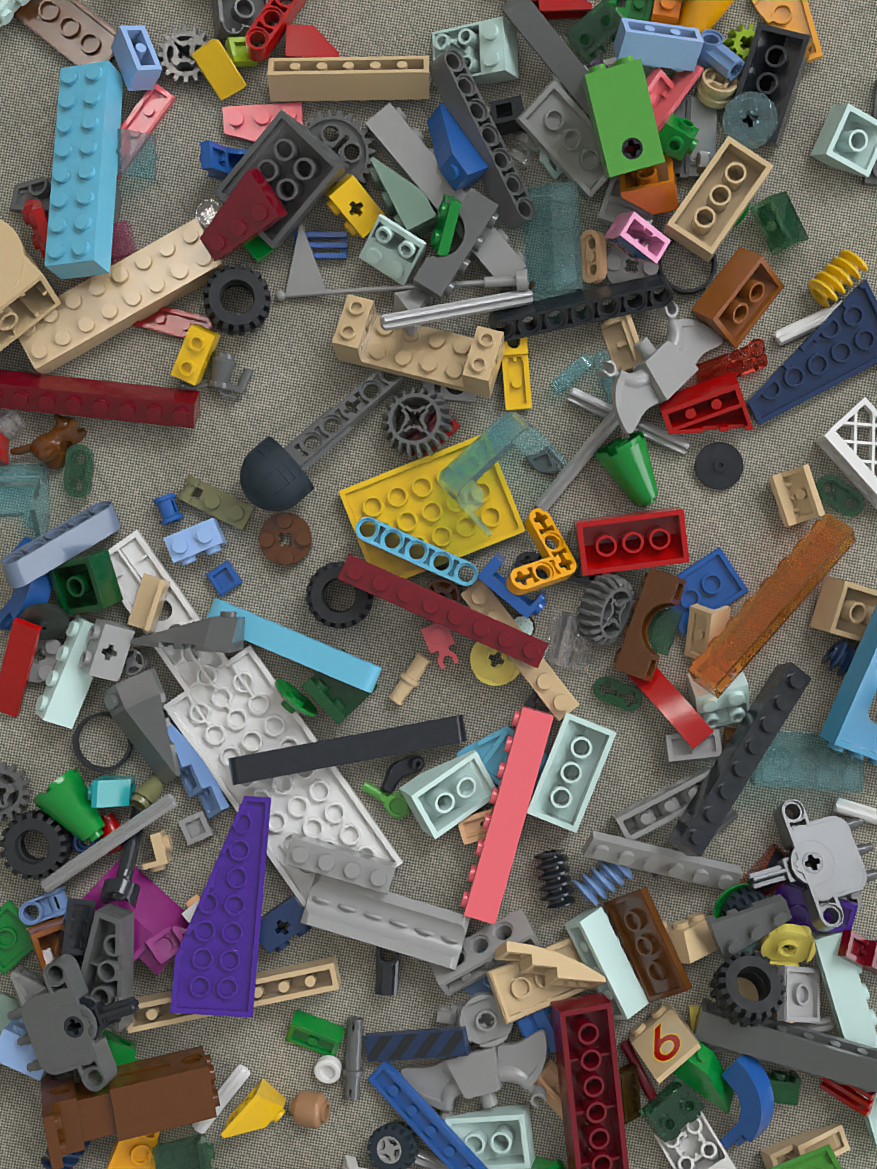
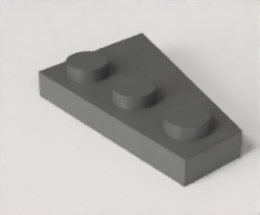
(746, 926)

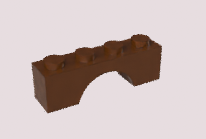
(658, 592)

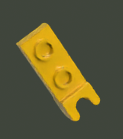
(516, 377)

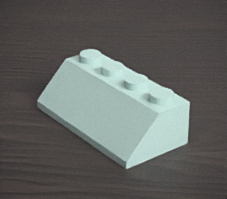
(571, 772)

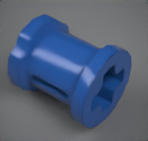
(168, 509)

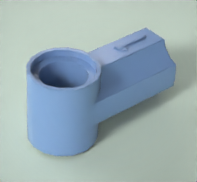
(718, 56)

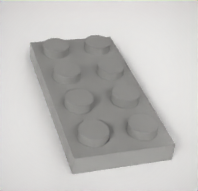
(565, 137)

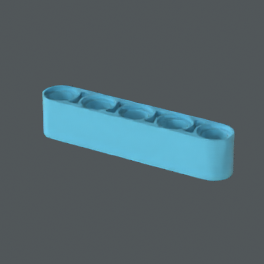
(407, 542)

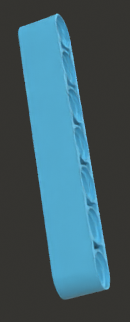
(303, 648)

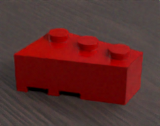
(707, 406)

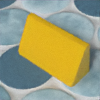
(218, 69)

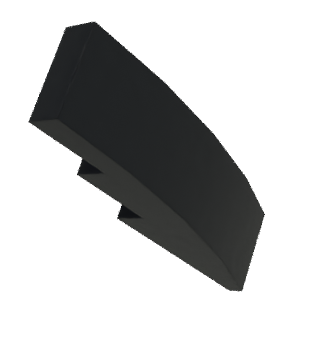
(76, 929)

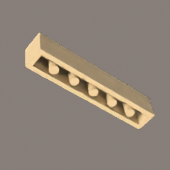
(349, 78)

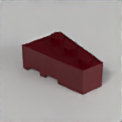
(243, 216)

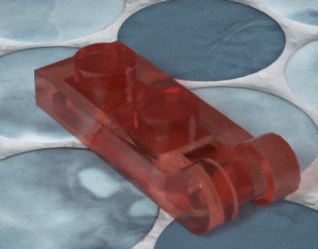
(734, 361)

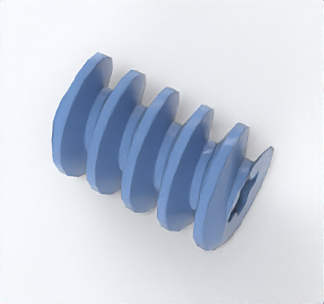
(602, 880)

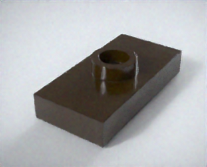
(630, 1092)

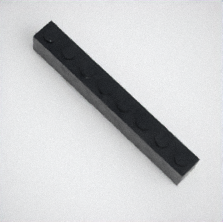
(739, 759)

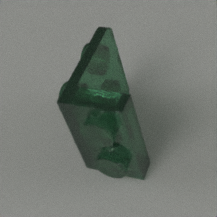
(184, 1153)

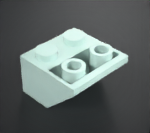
(393, 250)
(726, 709)

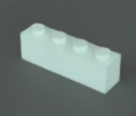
(67, 682)
(603, 952)

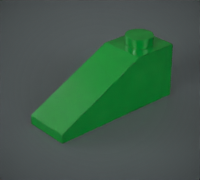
(703, 1074)

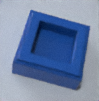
(224, 578)

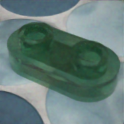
(78, 471)
(839, 494)

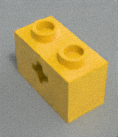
(349, 191)
(195, 354)

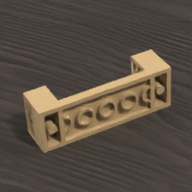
(427, 356)

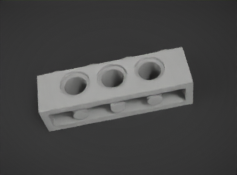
(660, 806)
(476, 963)

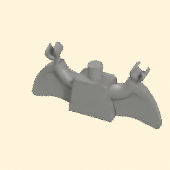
(660, 369)
(482, 1073)

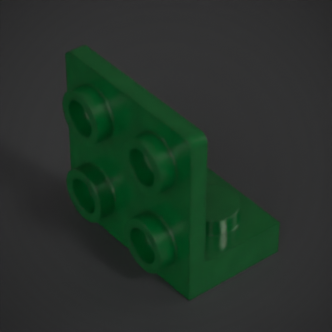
(335, 696)

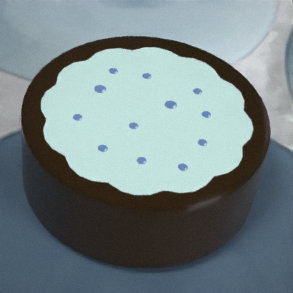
(525, 624)

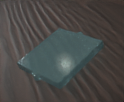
(136, 154)

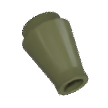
(147, 793)

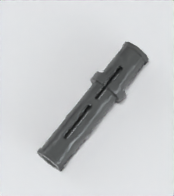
(352, 1069)

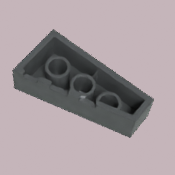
(110, 959)

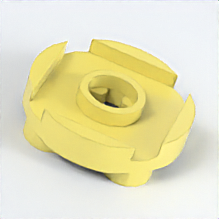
(489, 674)
(798, 937)

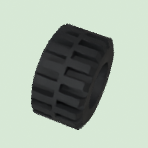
(237, 277)
(321, 610)
(19, 857)
(764, 978)

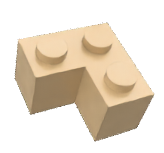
(691, 937)

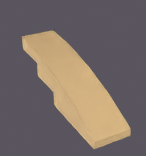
(557, 968)

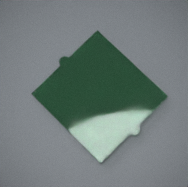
(663, 630)

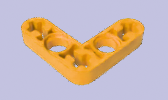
(549, 563)

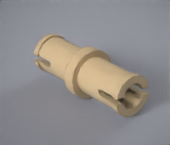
(409, 679)

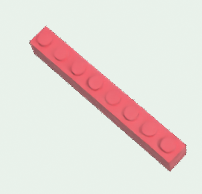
(507, 814)

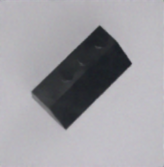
(775, 69)

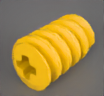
(835, 275)

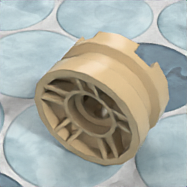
(715, 89)

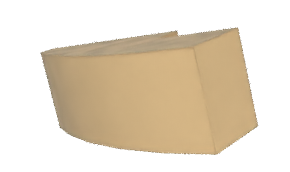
(804, 1143)

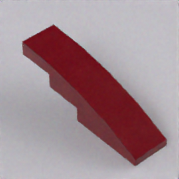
(859, 950)

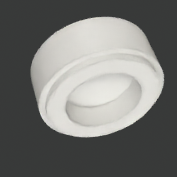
(328, 1069)

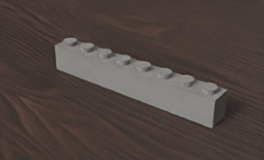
(421, 168)

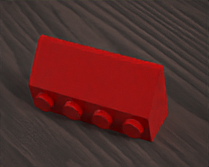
(631, 541)

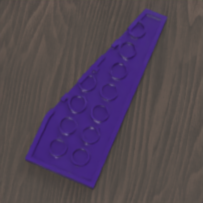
(221, 945)

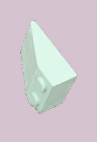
(448, 793)
(497, 1136)

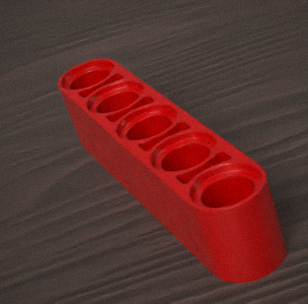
(267, 34)

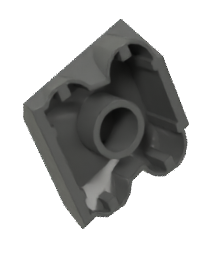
(235, 17)

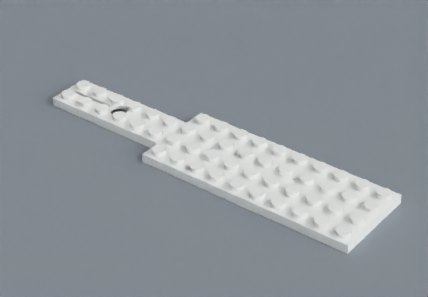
(237, 711)

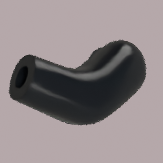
(399, 769)

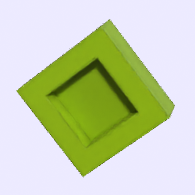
(237, 52)

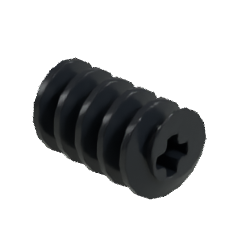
(555, 878)

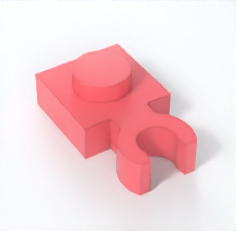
(438, 639)

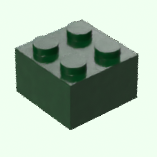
(86, 583)

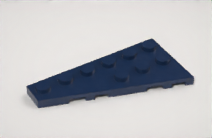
(828, 356)

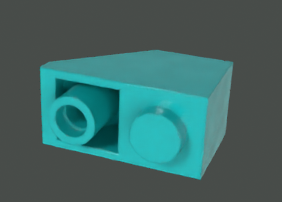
(111, 791)

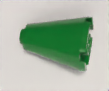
(630, 467)
(69, 806)

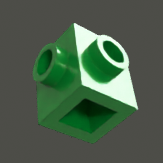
(678, 137)

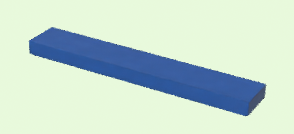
(423, 1118)

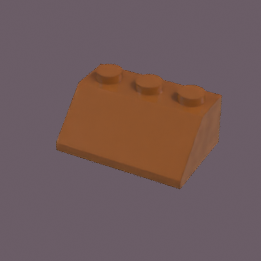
(738, 296)

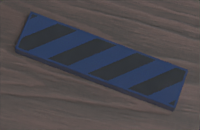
(417, 1044)

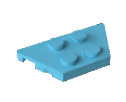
(492, 753)

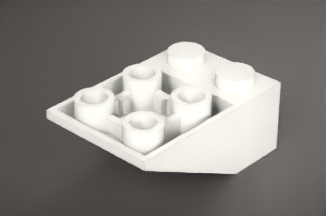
(697, 1148)

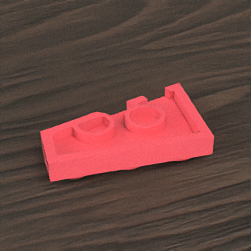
(250, 121)

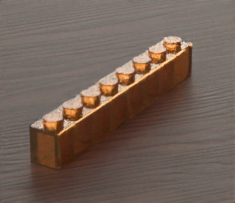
(772, 605)

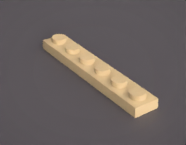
(541, 679)

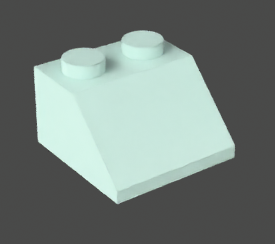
(847, 140)

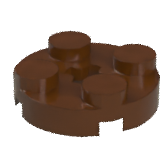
(300, 538)

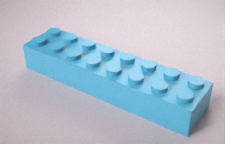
(84, 171)

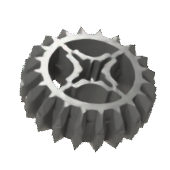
(424, 415)
(605, 609)

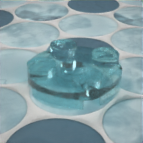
(759, 106)

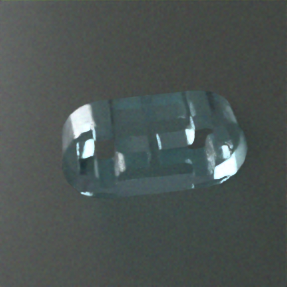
(571, 373)

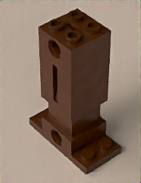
(139, 1101)

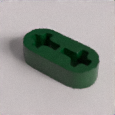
(619, 687)

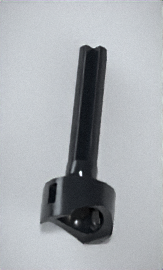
(122, 887)

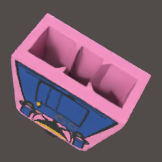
(630, 233)

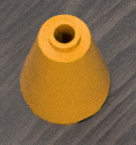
(702, 13)

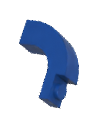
(219, 159)
(22, 597)
(755, 1098)

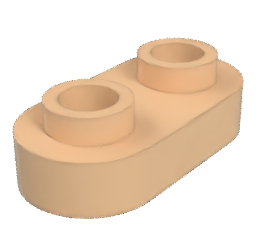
(593, 257)

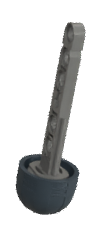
(276, 475)

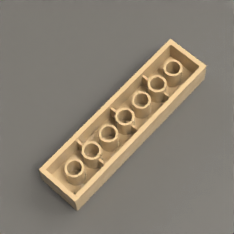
(119, 299)

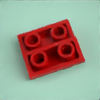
(36, 217)

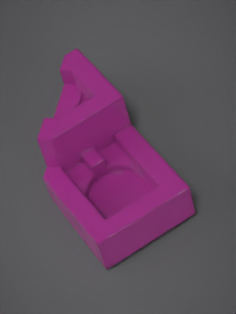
(165, 943)

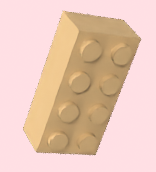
(718, 199)

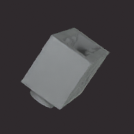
(109, 662)

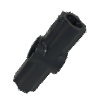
(386, 974)

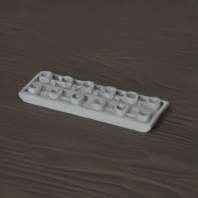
(386, 920)

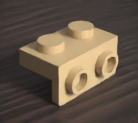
(796, 495)

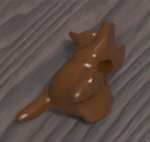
(52, 445)

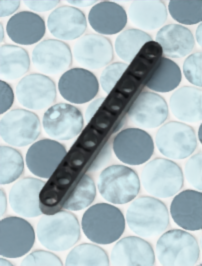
(347, 749)

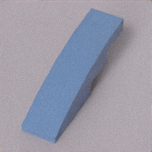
(197, 777)

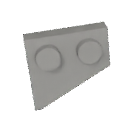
(614, 204)

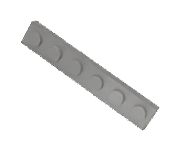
(661, 861)

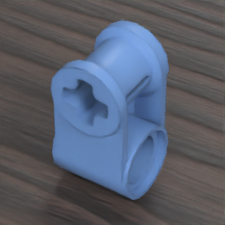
(49, 906)

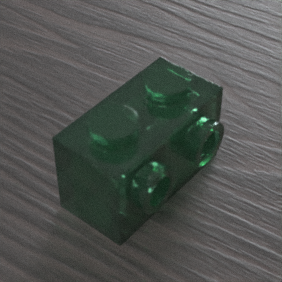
(595, 30)
(779, 223)
(672, 1110)

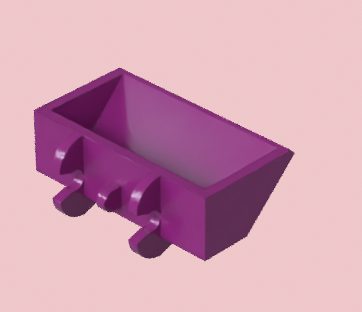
(151, 915)

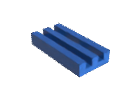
(327, 245)

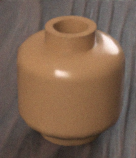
(310, 1109)

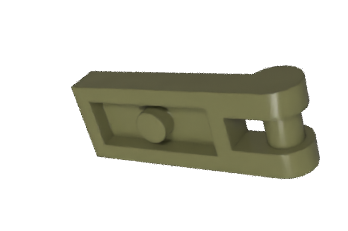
(217, 503)

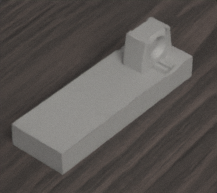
(706, 121)

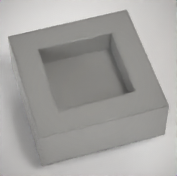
(196, 827)

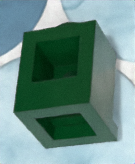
(785, 1086)

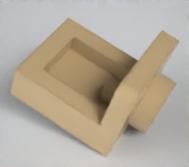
(161, 845)

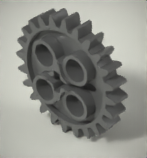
(356, 139)

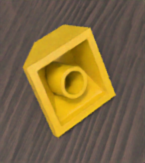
(255, 1111)

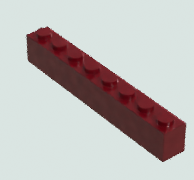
(99, 399)
(443, 611)

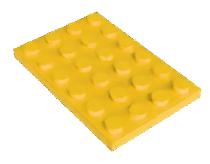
(417, 505)

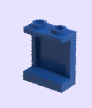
(498, 584)

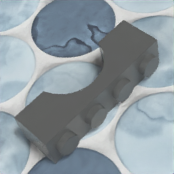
(438, 274)

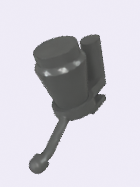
(221, 371)

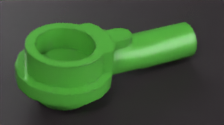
(394, 804)

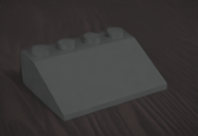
(296, 168)

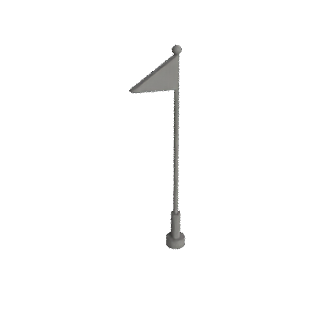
(307, 281)

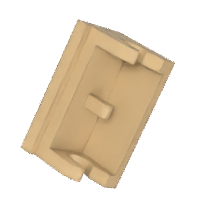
(620, 338)

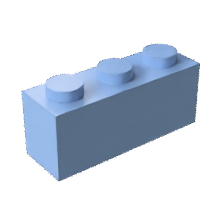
(658, 44)

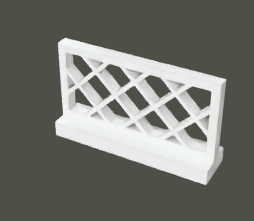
(847, 458)

